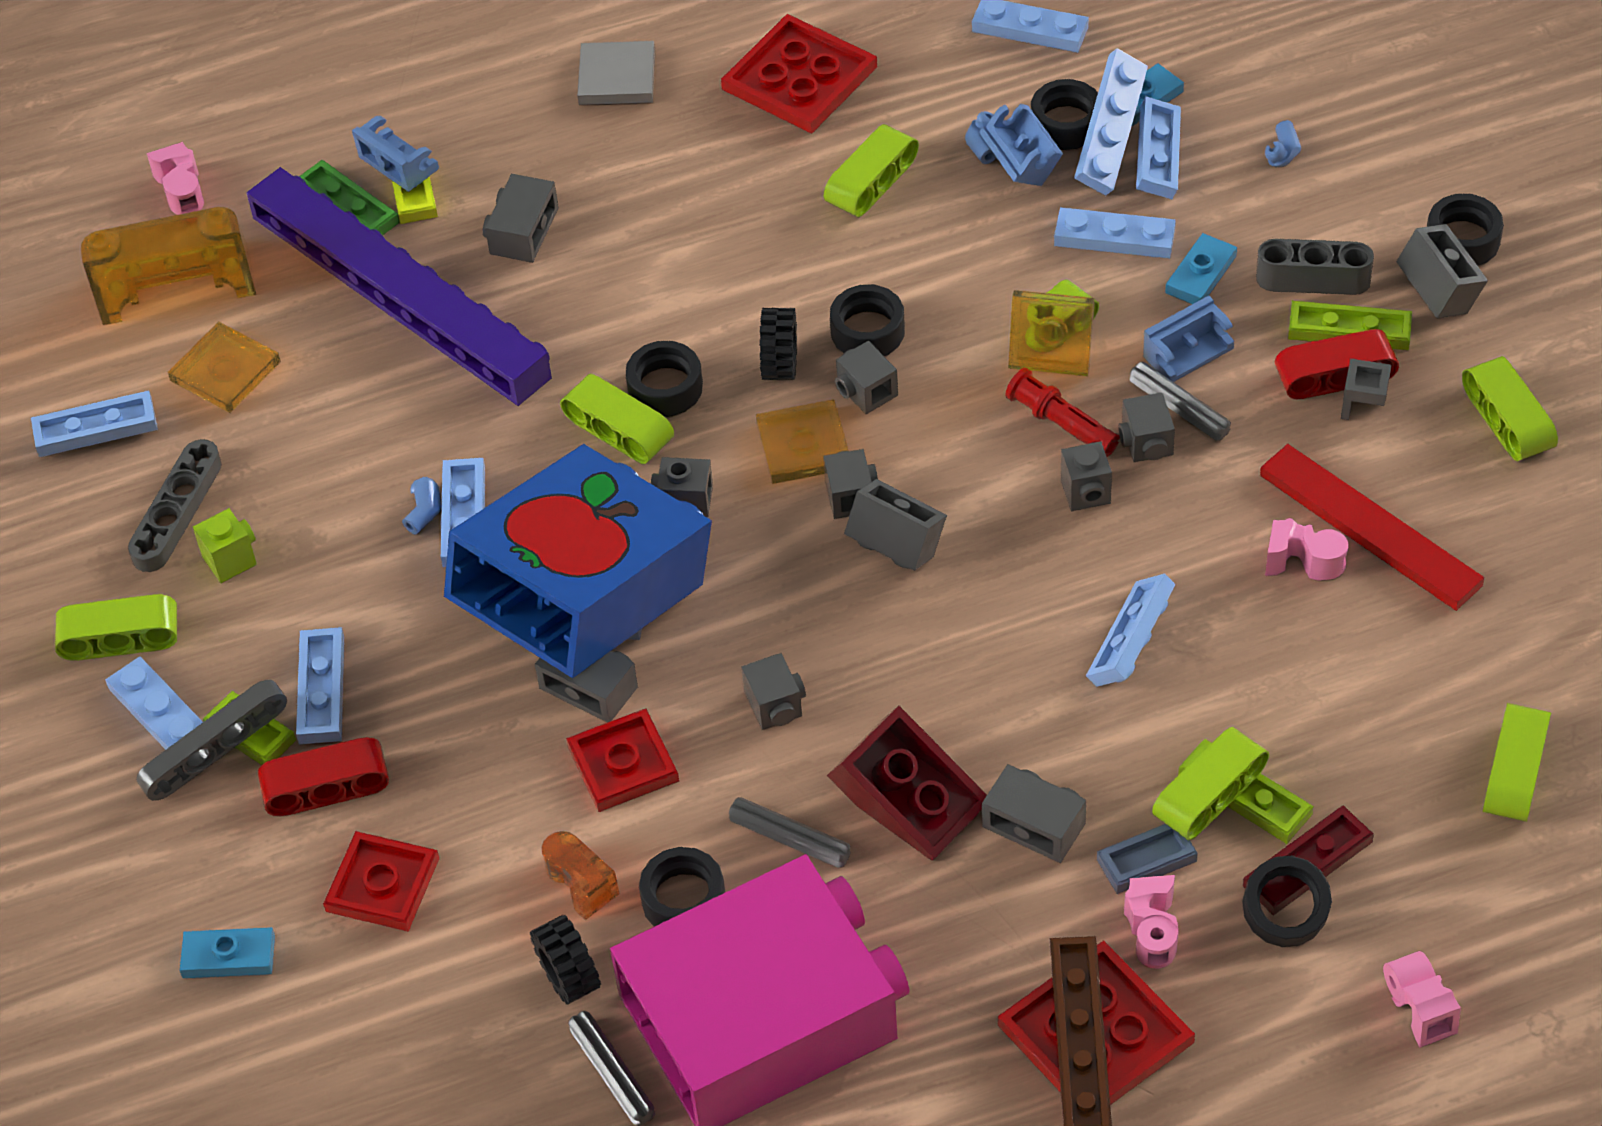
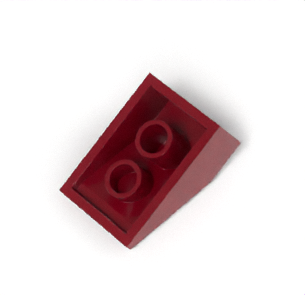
(909, 784)

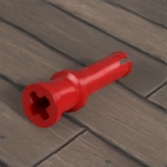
(1048, 404)

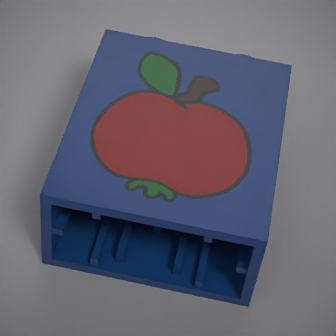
(577, 559)

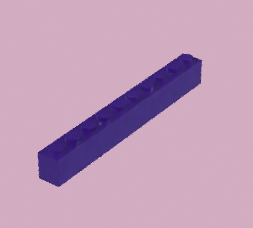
(401, 286)

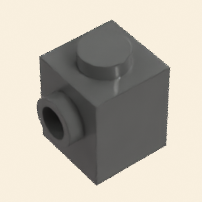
(866, 377)
(1147, 427)
(844, 476)
(1086, 476)
(686, 481)
(773, 691)

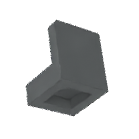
(1365, 383)

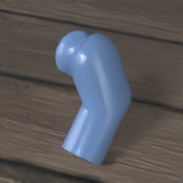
(975, 140)
(1286, 148)
(427, 504)

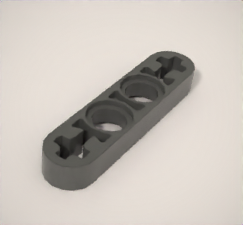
(169, 503)
(211, 740)

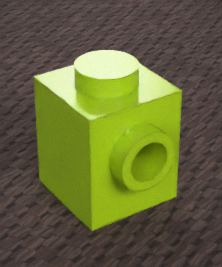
(226, 544)

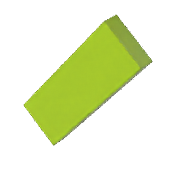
(1321, 321)
(1266, 803)

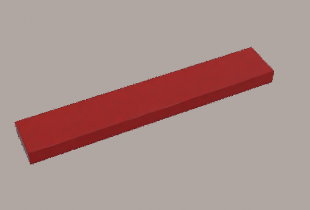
(1372, 527)

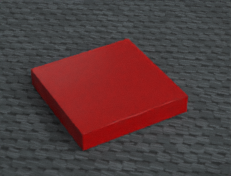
(622, 760)
(381, 881)

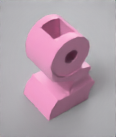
(178, 173)
(1320, 552)
(1146, 911)
(1433, 1005)

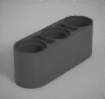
(1314, 266)

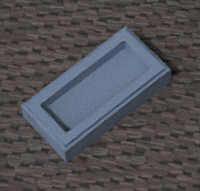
(1146, 855)

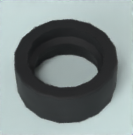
(1062, 94)
(1473, 210)
(867, 299)
(665, 355)
(674, 863)
(1306, 873)

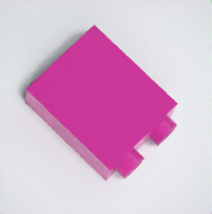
(759, 991)

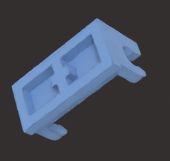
(1021, 145)
(393, 155)
(1188, 339)

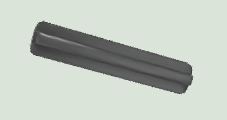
(1181, 401)
(789, 832)
(611, 1068)

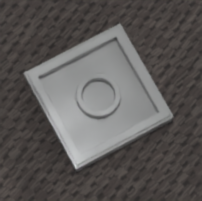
(616, 72)

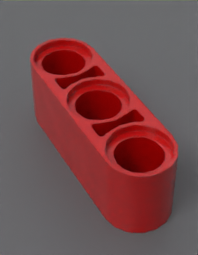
(1323, 364)
(323, 776)

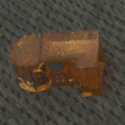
(583, 872)

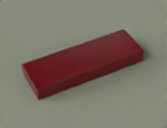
(1325, 846)

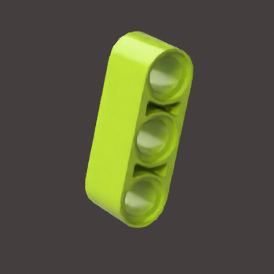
(871, 170)
(1509, 408)
(617, 418)
(116, 627)
(1516, 762)
(1210, 783)

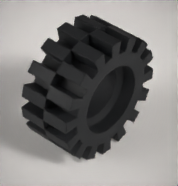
(778, 344)
(565, 959)

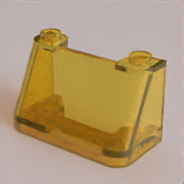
(165, 252)

